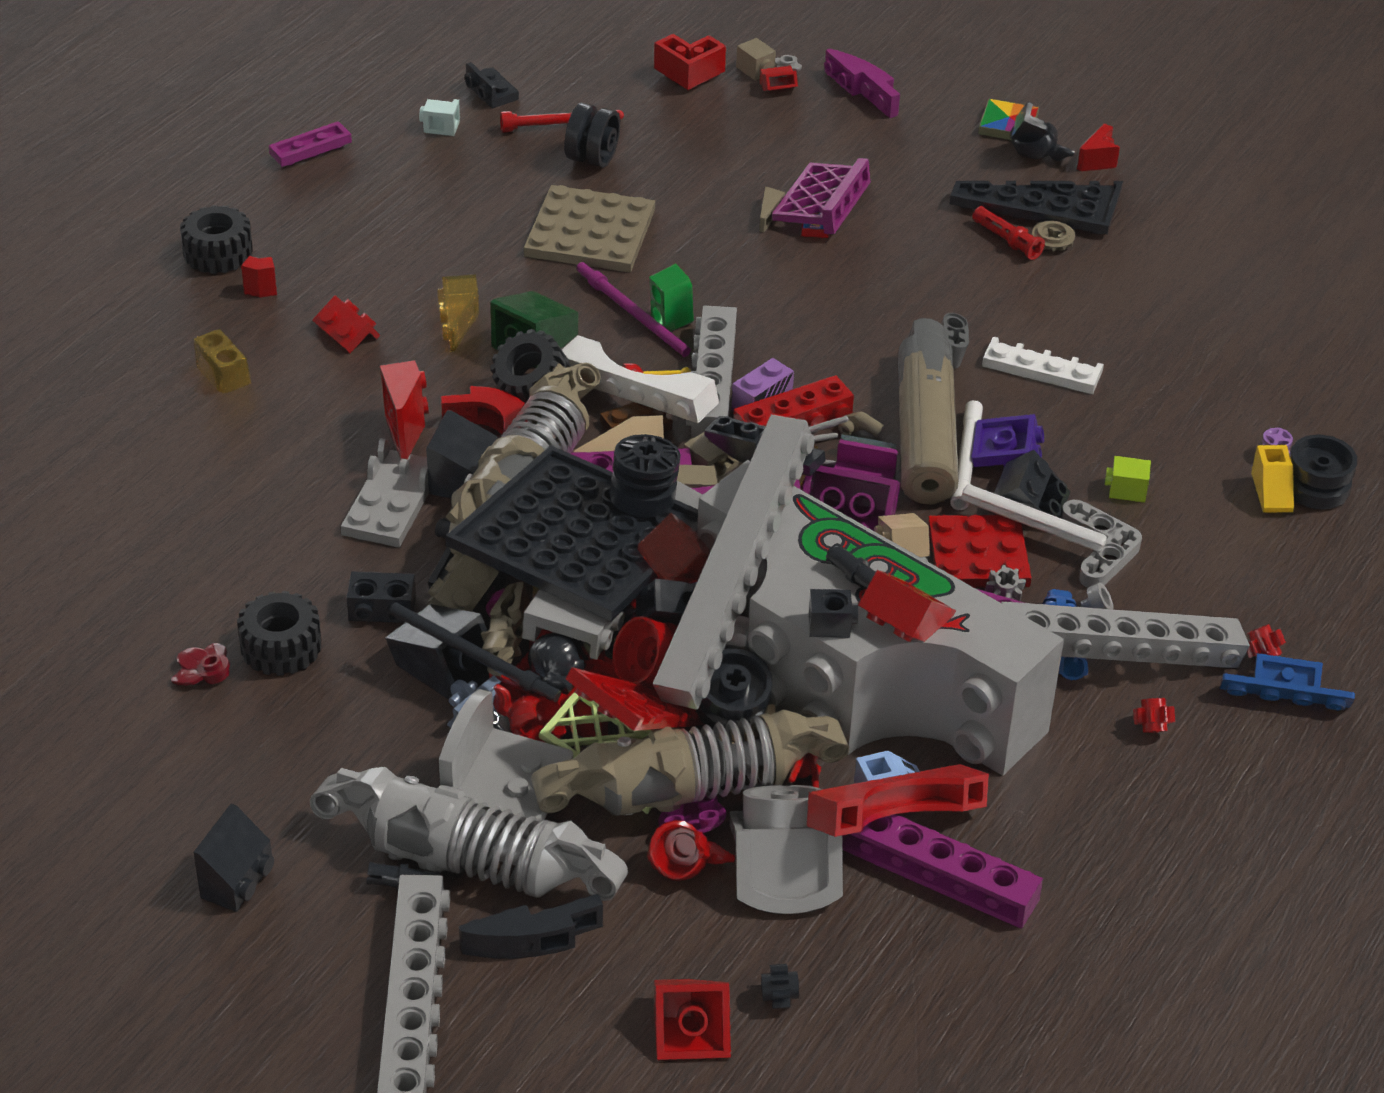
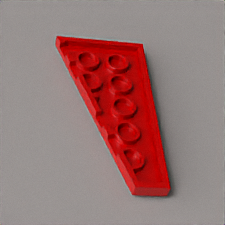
(630, 702)

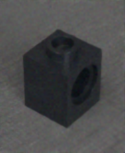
(831, 613)

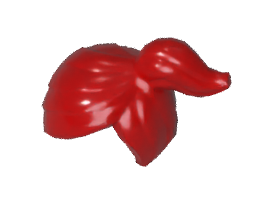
(527, 713)
(682, 851)

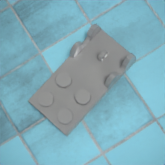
(388, 498)

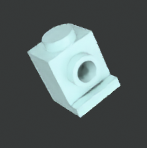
(440, 117)

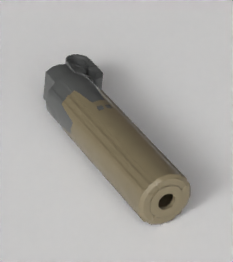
(928, 407)

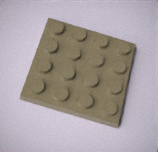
(590, 228)

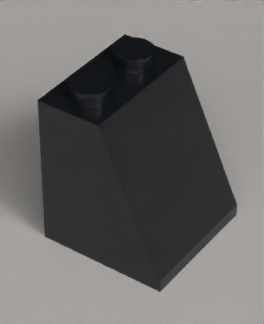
(454, 453)
(435, 661)

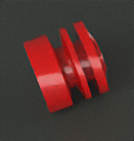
(641, 649)

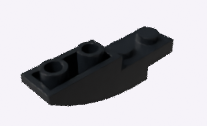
(741, 439)
(524, 935)

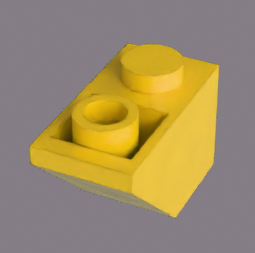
(1273, 478)

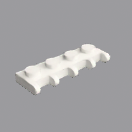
(1042, 366)

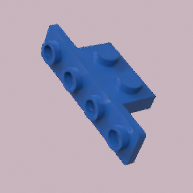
(1287, 679)

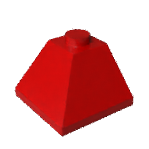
(692, 1019)

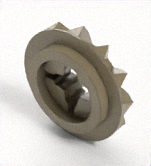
(1060, 235)

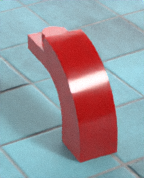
(484, 407)

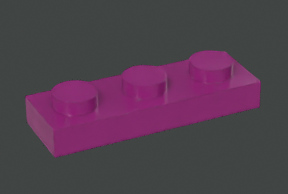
(310, 144)

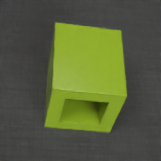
(1128, 478)

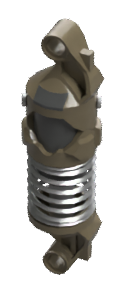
(553, 419)
(682, 766)

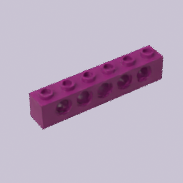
(948, 867)

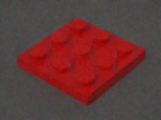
(976, 545)

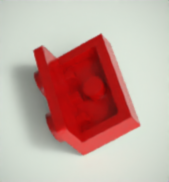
(344, 324)

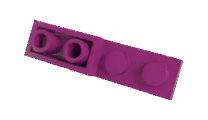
(865, 78)

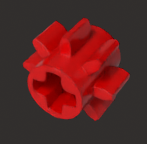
(1265, 641)
(1154, 715)

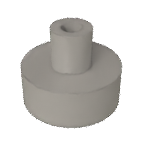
(1097, 597)

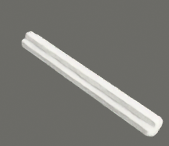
(1034, 518)

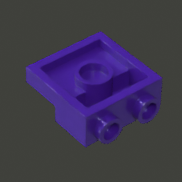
(1005, 439)

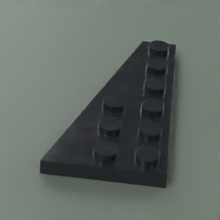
(1078, 206)

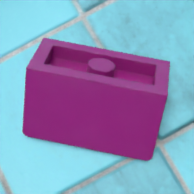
(866, 459)

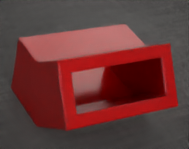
(778, 83)
(259, 277)

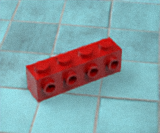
(812, 402)

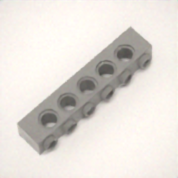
(714, 358)

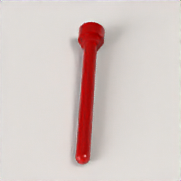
(511, 121)

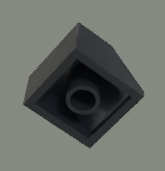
(232, 860)

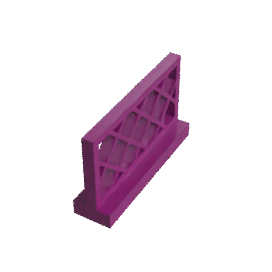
(841, 199)

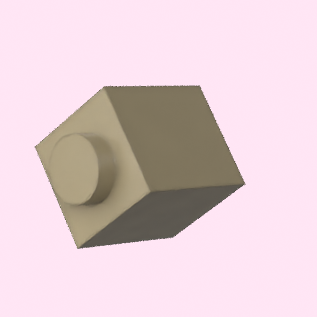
(754, 56)

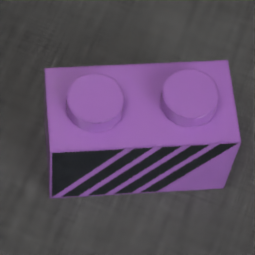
(762, 383)

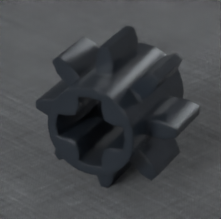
(779, 986)

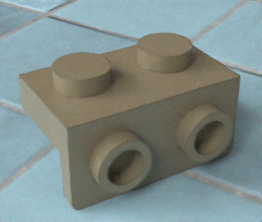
(463, 584)

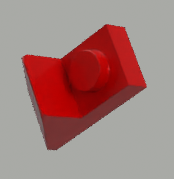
(1099, 151)

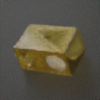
(222, 375)

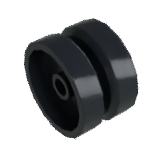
(592, 134)
(1322, 471)
(737, 689)

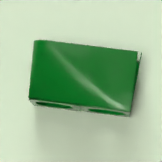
(671, 298)

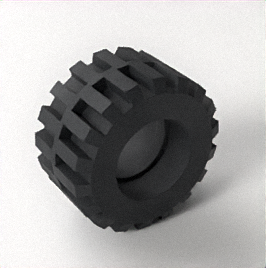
(216, 239)
(521, 354)
(279, 633)

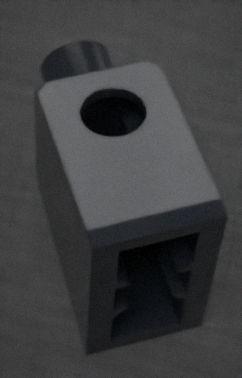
(664, 600)

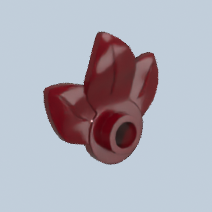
(202, 664)

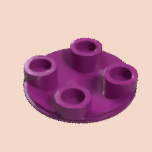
(703, 814)

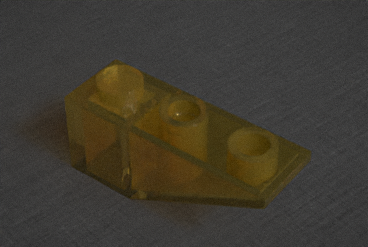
(460, 307)

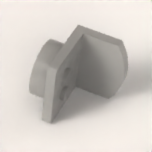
(493, 762)
(780, 858)

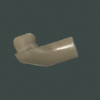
(859, 421)

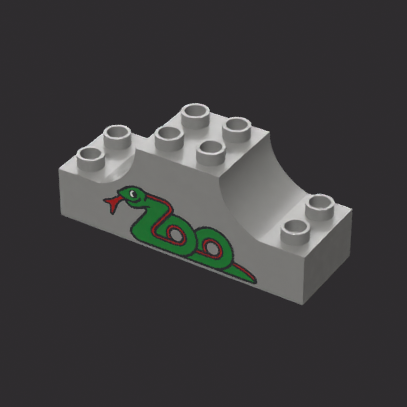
(974, 683)

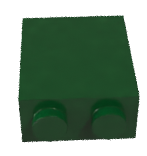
(529, 312)

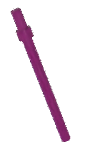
(600, 282)

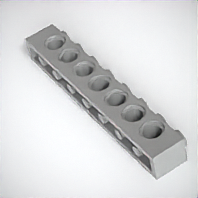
(1141, 635)
(414, 985)

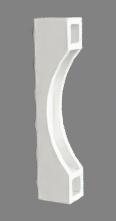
(681, 394)

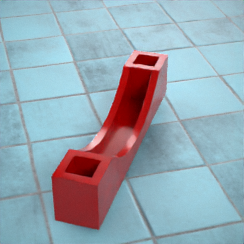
(853, 806)

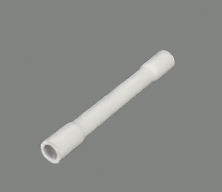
(972, 413)

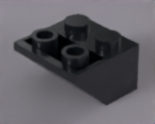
(1033, 484)

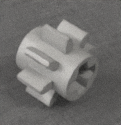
(1005, 583)

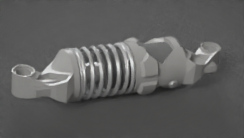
(457, 834)

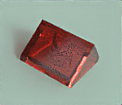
(674, 551)

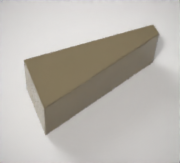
(770, 201)

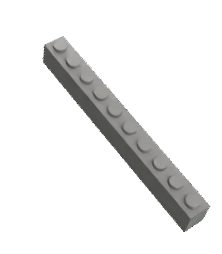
(733, 562)

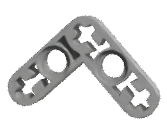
(1117, 533)

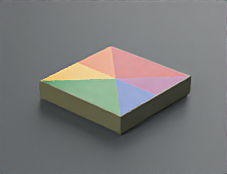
(1000, 118)

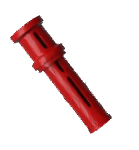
(985, 218)

